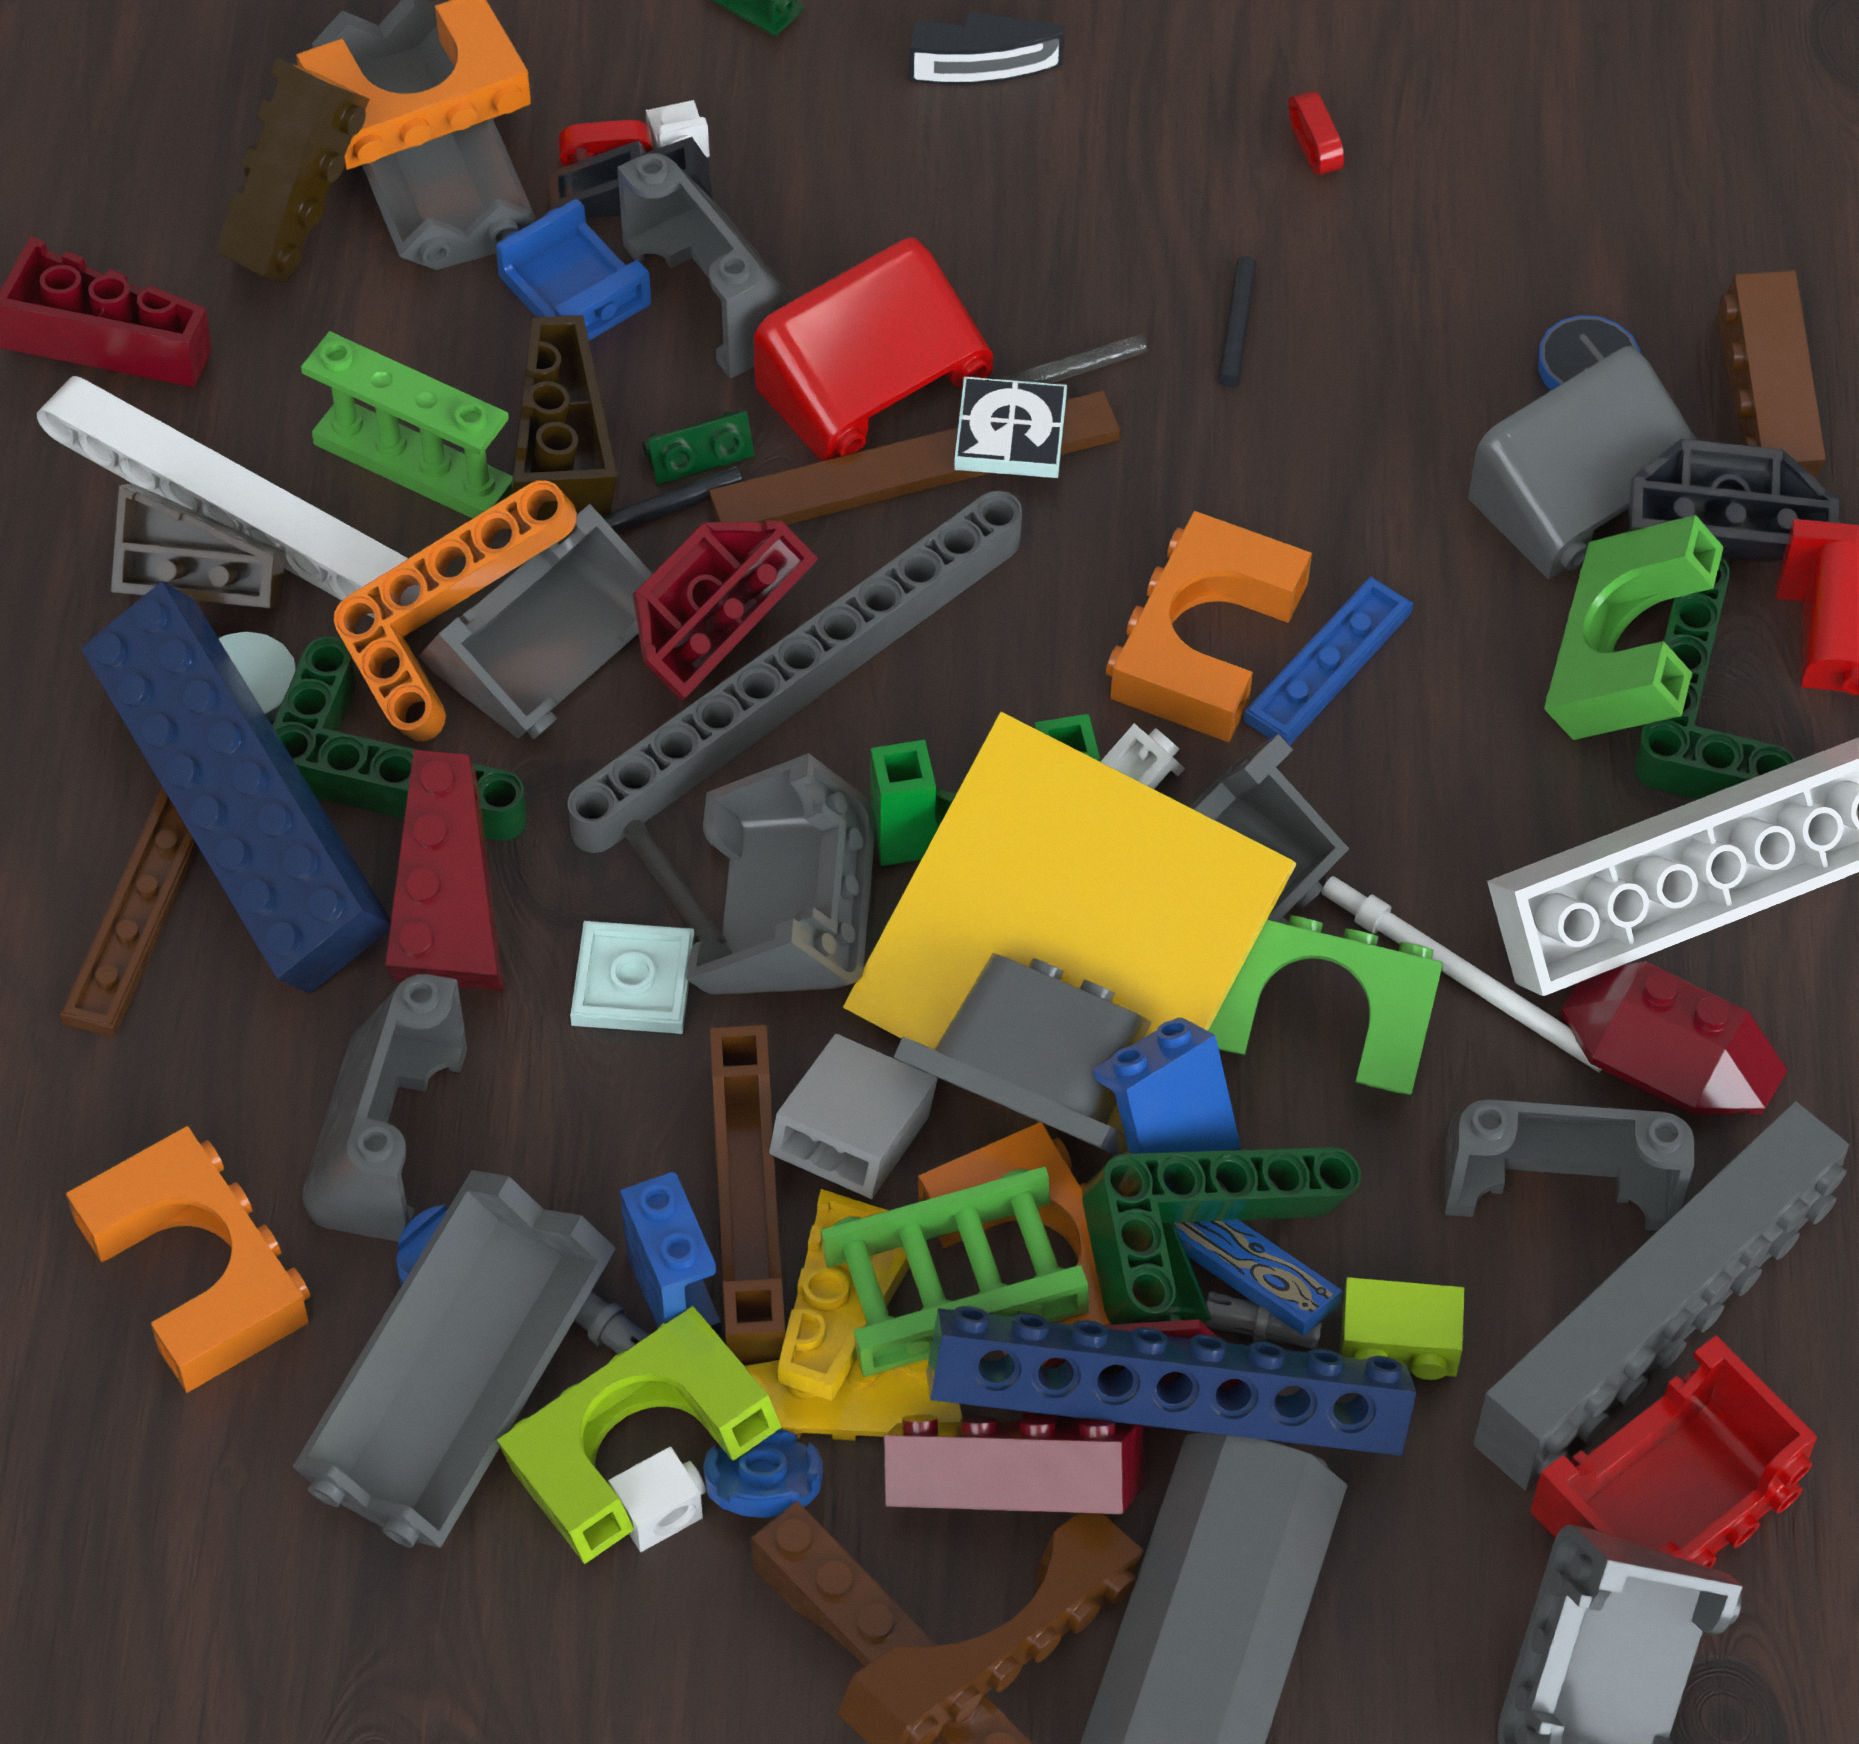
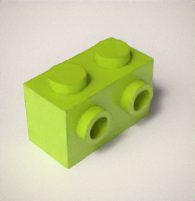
(1404, 1322)

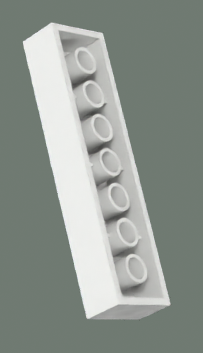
(1681, 872)

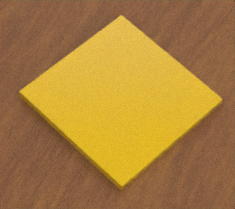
(1078, 872)

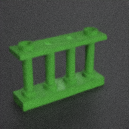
(396, 451)
(903, 1340)

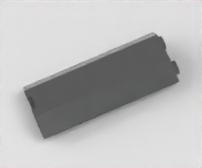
(452, 192)
(453, 1360)
(1219, 1596)

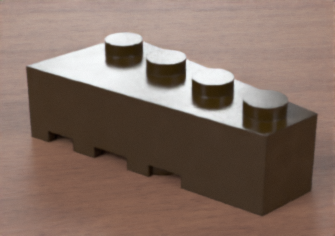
(290, 170)
(563, 419)

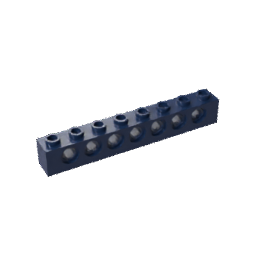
(1136, 1395)

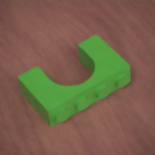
(1619, 579)
(1396, 985)

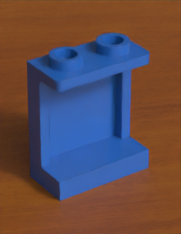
(569, 271)
(1172, 1092)
(667, 1250)

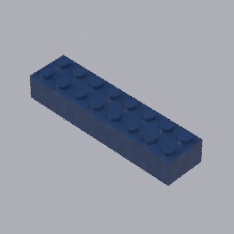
(236, 788)

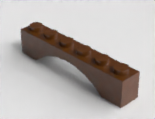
(747, 1194)
(845, 1601)
(919, 1689)

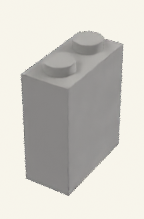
(853, 1116)

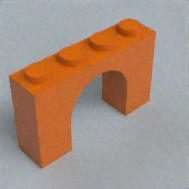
(483, 85)
(1205, 565)
(182, 1186)
(1065, 1214)

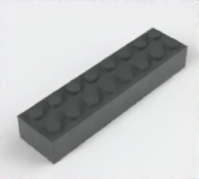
(1662, 1296)

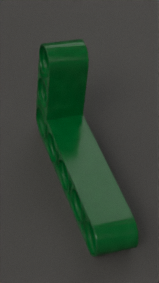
(1691, 748)
(372, 762)
(1198, 1198)

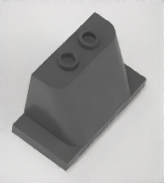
(1268, 809)
(1035, 1047)

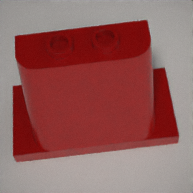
(1823, 573)

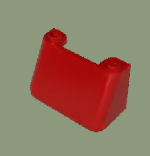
(865, 346)

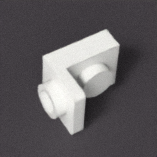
(677, 123)
(1144, 756)

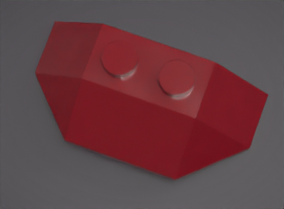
(713, 596)
(1674, 1040)

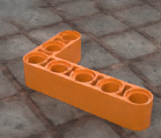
(441, 593)

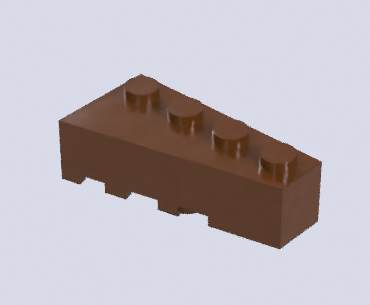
(1771, 366)

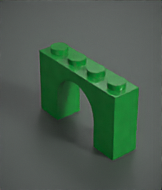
(905, 795)

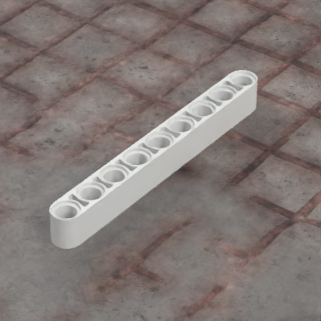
(204, 481)

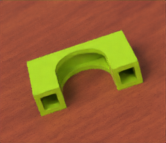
(674, 1367)

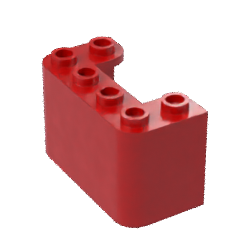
(1688, 1466)

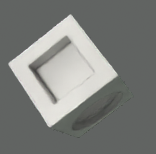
(659, 1497)

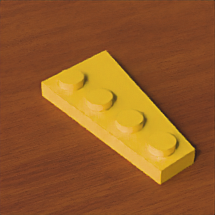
(827, 1308)
(861, 1405)

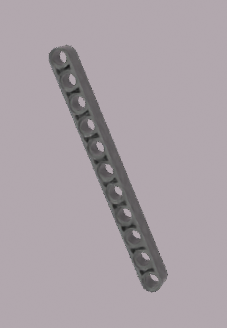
(906, 590)

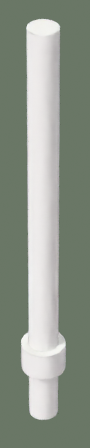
(1376, 916)

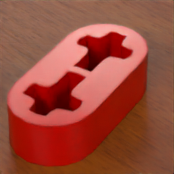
(1316, 132)
(600, 138)

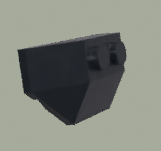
(1736, 492)

